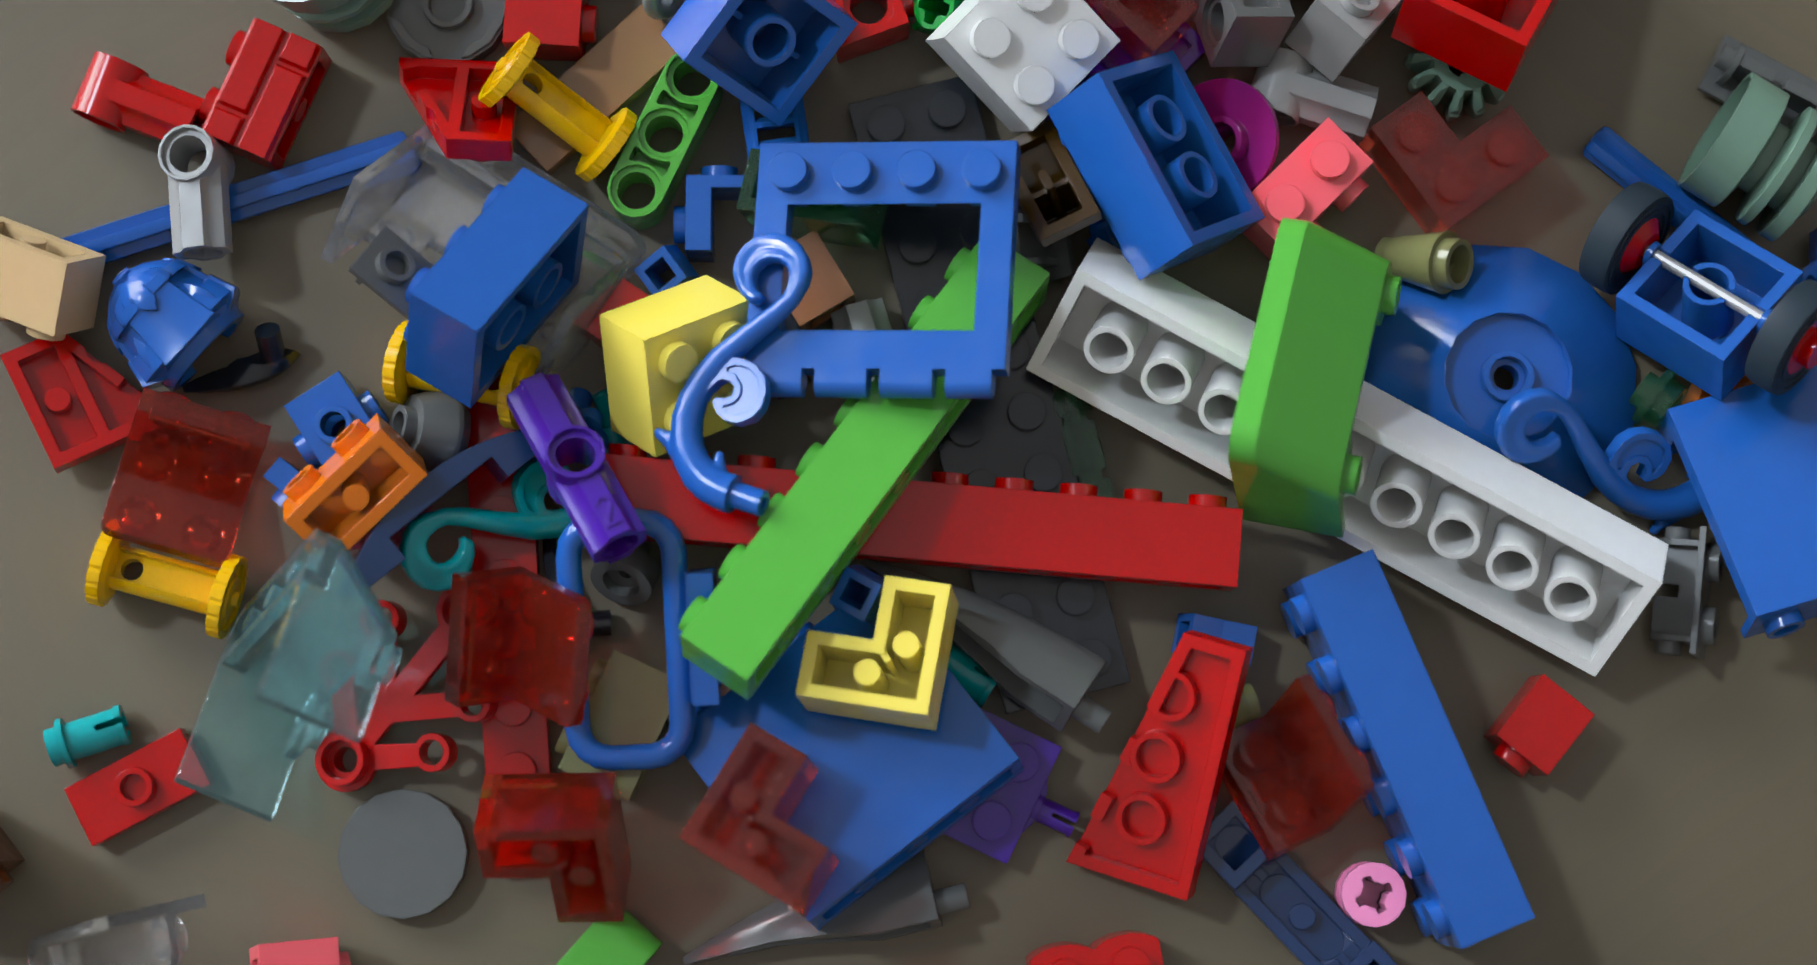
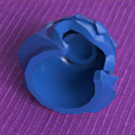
(167, 317)

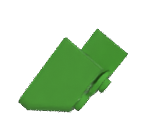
(1306, 379)

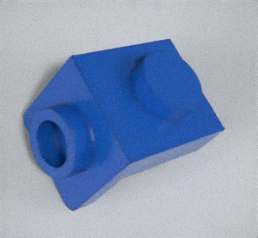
(695, 221)

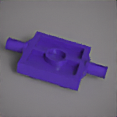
(1004, 816)

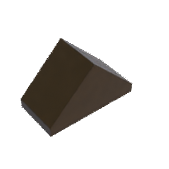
(1051, 187)

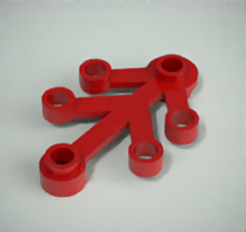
(398, 703)

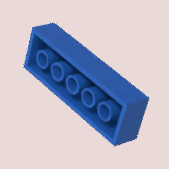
(1416, 764)

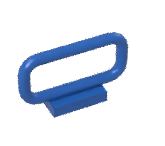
(686, 682)

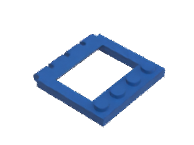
(893, 174)

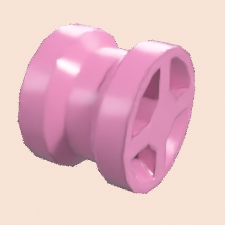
(1360, 897)

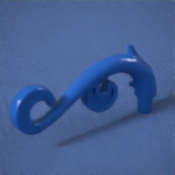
(724, 364)
(1605, 470)

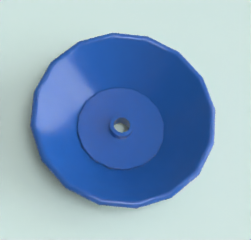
(1516, 317)

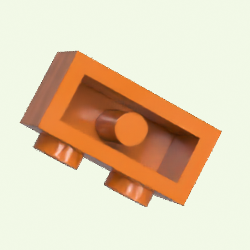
(355, 485)

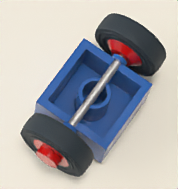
(1703, 297)

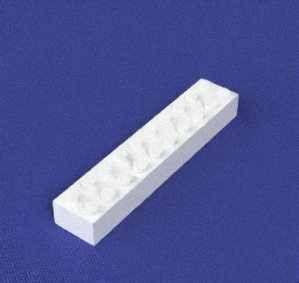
(1424, 493)

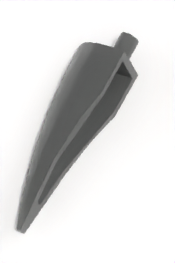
(1022, 656)
(893, 908)

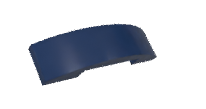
(500, 456)
(1286, 898)

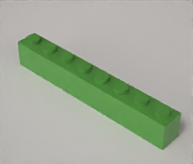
(837, 501)

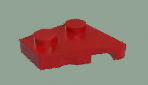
(448, 103)
(72, 399)

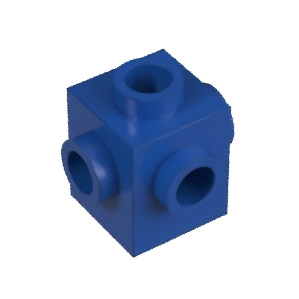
(324, 410)

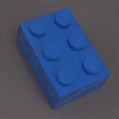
(1155, 163)
(494, 285)

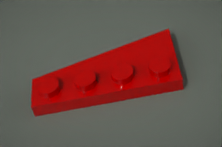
(1165, 790)

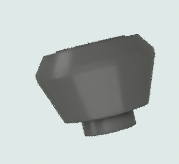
(433, 426)

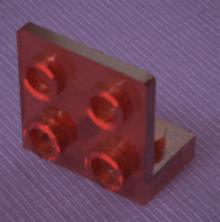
(1295, 770)

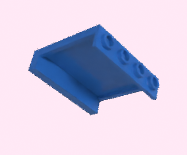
(1758, 489)
(878, 784)

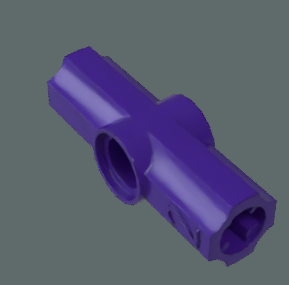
(590, 496)

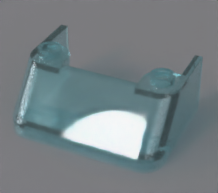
(293, 668)

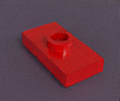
(131, 789)

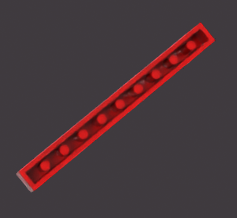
(984, 527)

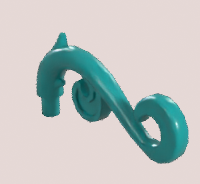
(529, 522)

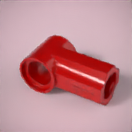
(126, 98)

